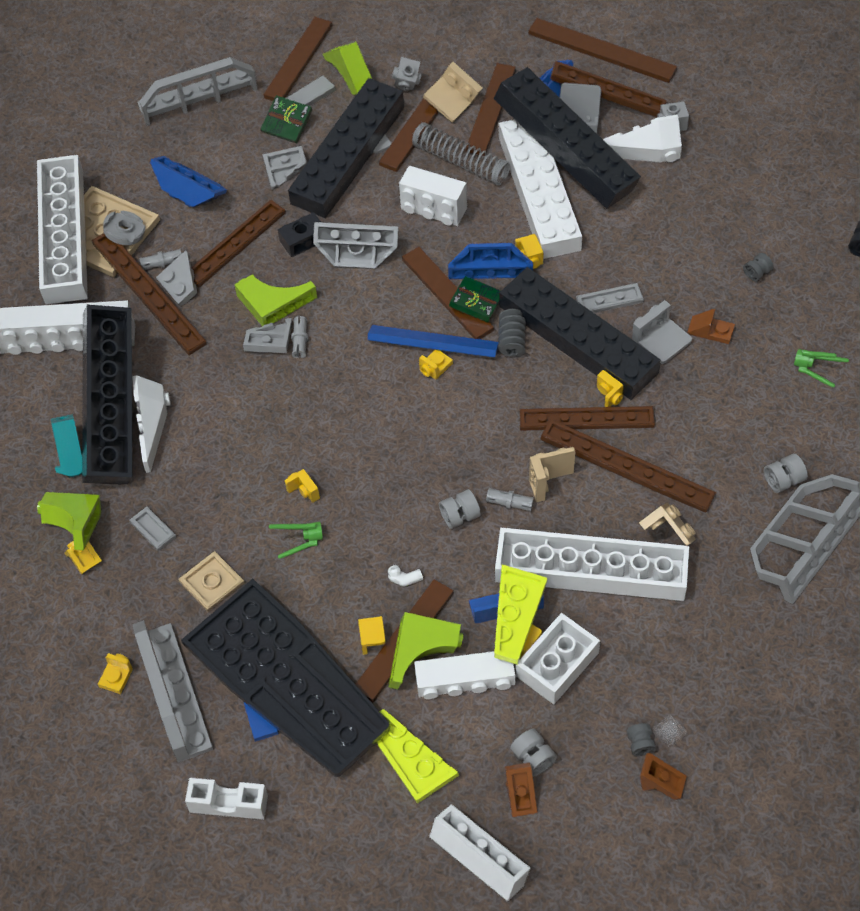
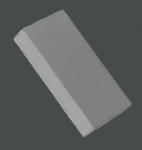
(152, 528)

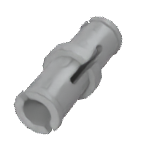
(160, 259)
(299, 337)
(509, 499)

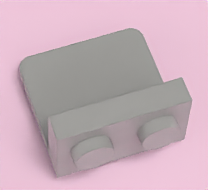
(583, 101)
(659, 333)

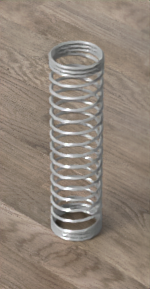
(495, 171)

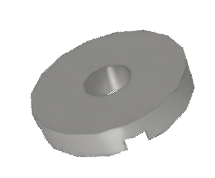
(124, 236)

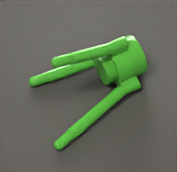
(806, 359)
(311, 532)

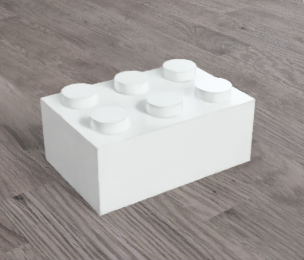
(433, 196)
(557, 658)

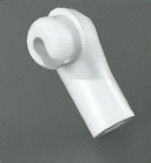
(403, 579)

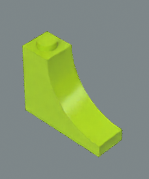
(350, 65)
(272, 303)
(72, 512)
(421, 637)

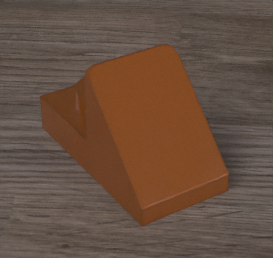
(707, 327)
(662, 776)
(520, 789)

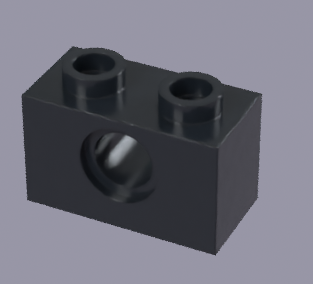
(298, 235)

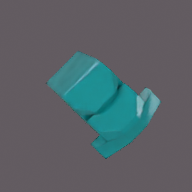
(67, 446)

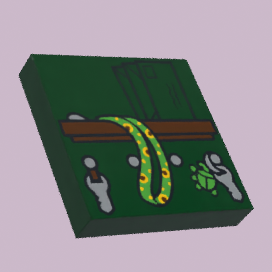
(286, 119)
(475, 299)

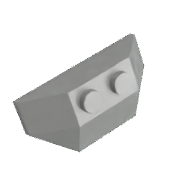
(355, 244)

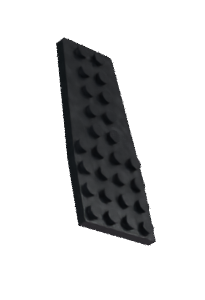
(287, 678)

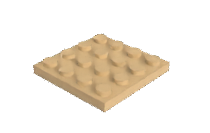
(99, 205)

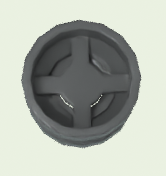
(760, 265)
(641, 739)

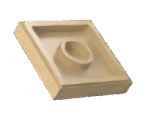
(211, 581)

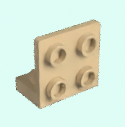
(453, 92)
(548, 466)
(672, 515)

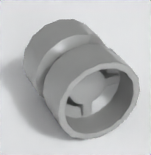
(785, 473)
(467, 507)
(531, 749)

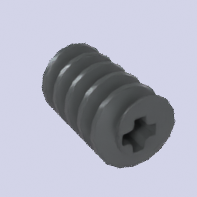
(511, 333)

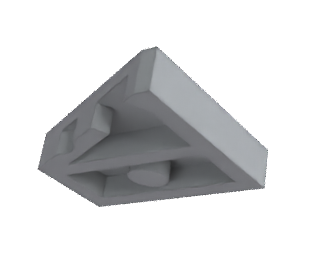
(283, 165)
(179, 279)
(268, 338)

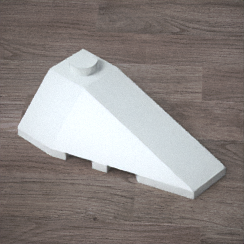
(653, 142)
(151, 416)

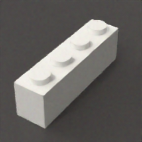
(463, 674)
(479, 852)

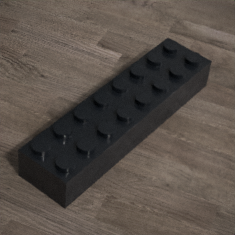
(567, 137)
(346, 148)
(579, 332)
(107, 395)

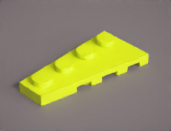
(517, 607)
(413, 761)

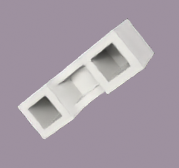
(209, 798)

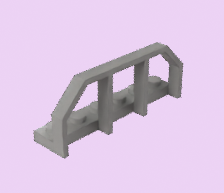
(154, 104)
(824, 544)
(179, 690)

